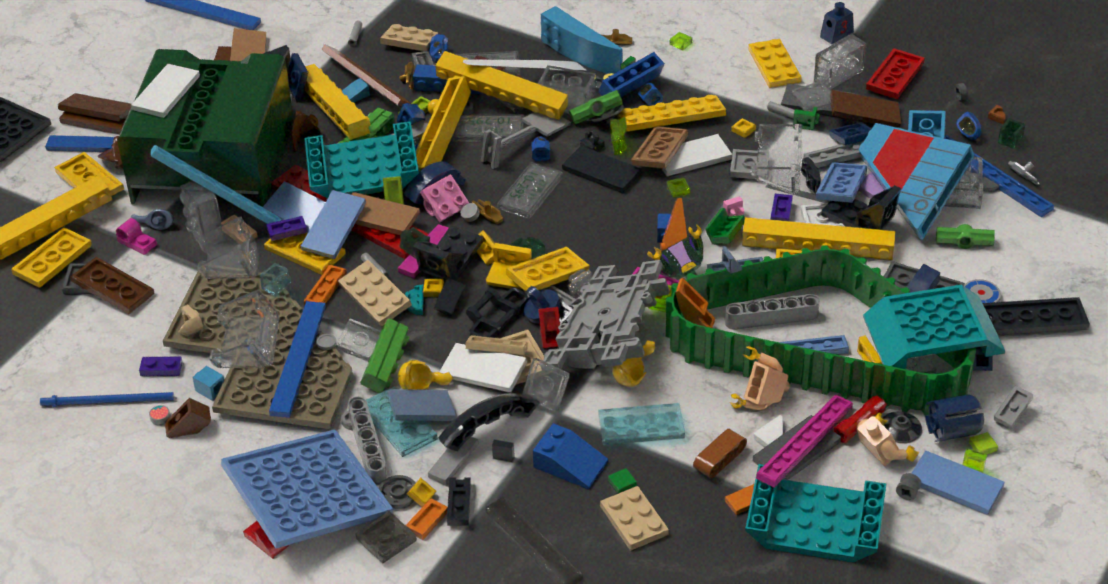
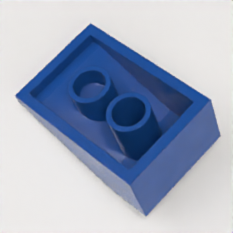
(568, 457)

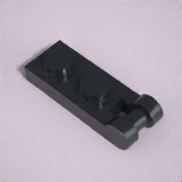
(459, 501)

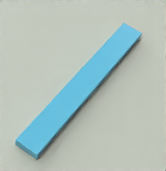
(213, 185)

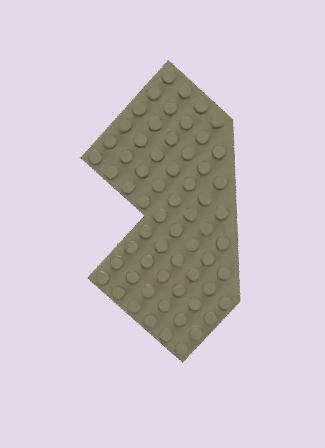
(252, 390)

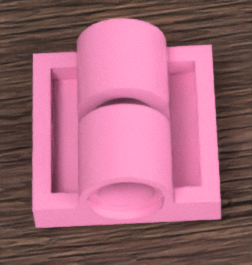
(443, 198)

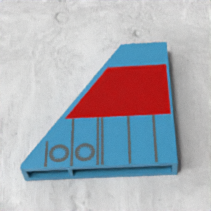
(919, 164)

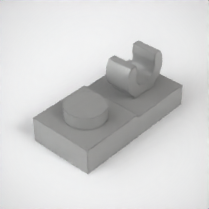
(1013, 407)

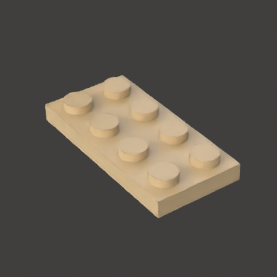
(374, 292)

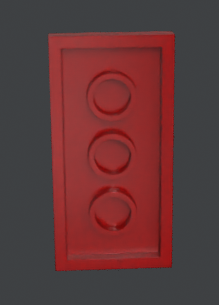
(895, 73)

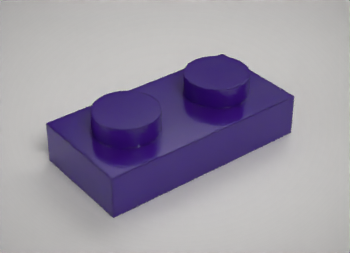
(781, 207)
(286, 228)
(161, 366)

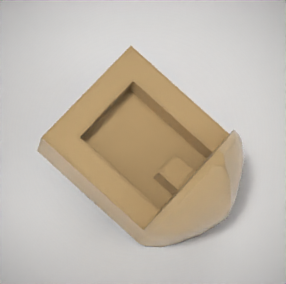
(191, 320)

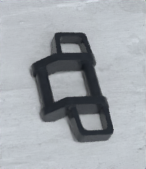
(500, 303)

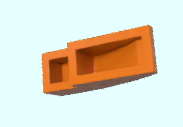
(693, 305)

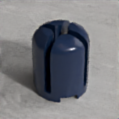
(943, 409)

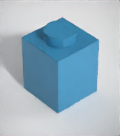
(208, 382)

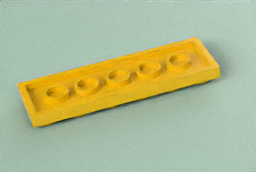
(672, 113)

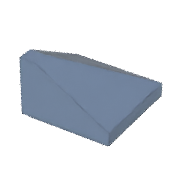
(729, 261)

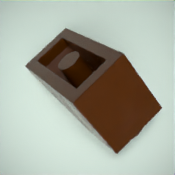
(188, 419)

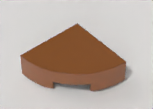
(997, 114)

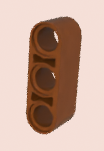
(719, 453)

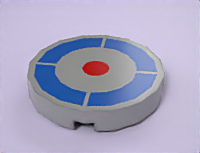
(985, 290)

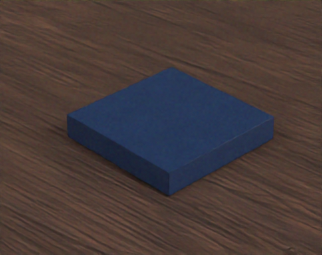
(297, 76)
(850, 133)

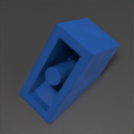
(412, 113)

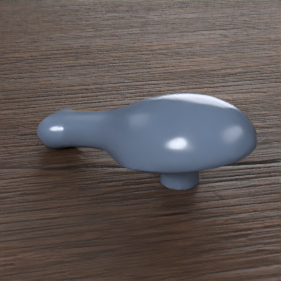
(157, 219)

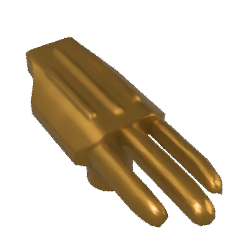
(618, 38)
(408, 76)
(489, 211)

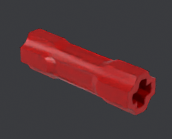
(848, 427)

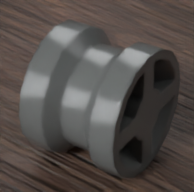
(908, 486)

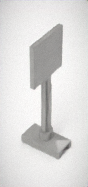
(537, 122)

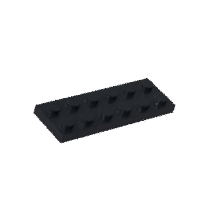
(1037, 316)

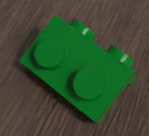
(724, 227)

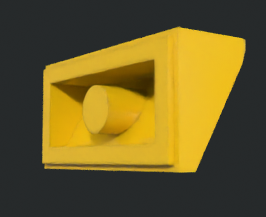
(486, 249)

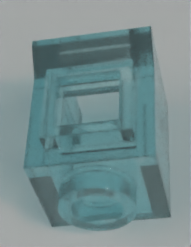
(275, 279)

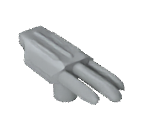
(1024, 171)

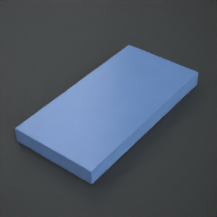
(841, 182)
(294, 202)
(333, 224)
(958, 482)

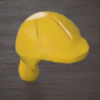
(632, 369)
(418, 376)

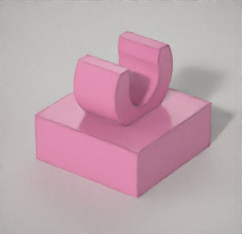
(734, 206)

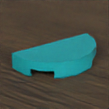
(416, 297)

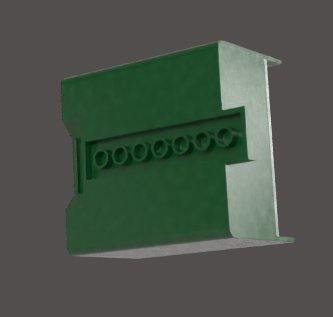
(225, 125)

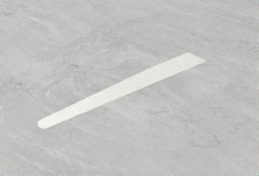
(526, 63)

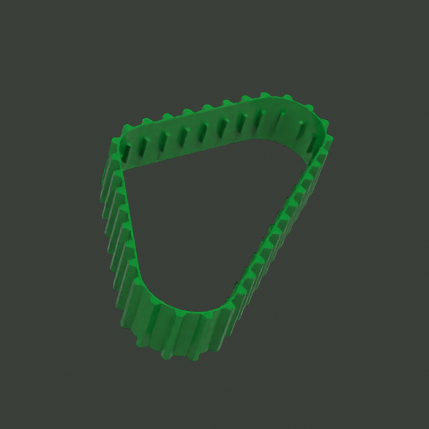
(801, 364)

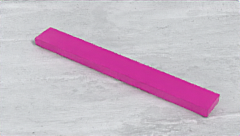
(804, 441)

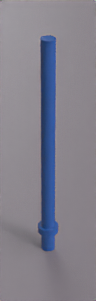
(55, 400)

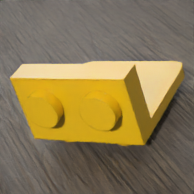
(505, 257)

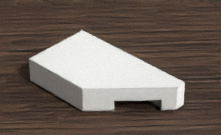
(769, 432)

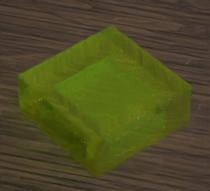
(680, 41)
(678, 187)
(975, 460)

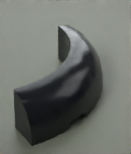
(486, 412)

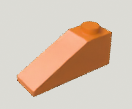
(676, 226)

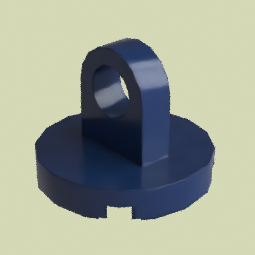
(540, 300)

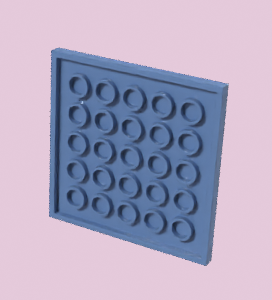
(305, 488)

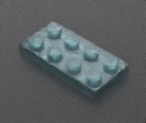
(641, 424)
(403, 435)

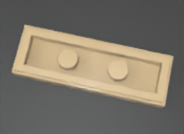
(497, 345)

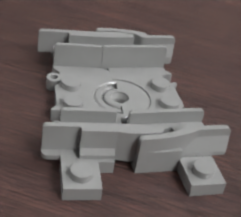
(612, 308)

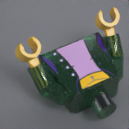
(681, 257)

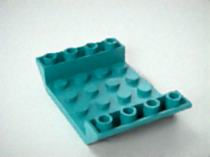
(361, 163)
(930, 324)
(817, 518)

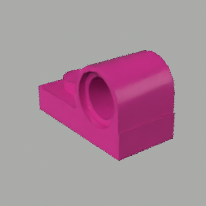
(131, 235)

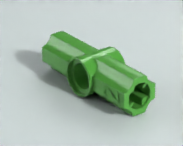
(605, 103)
(965, 236)

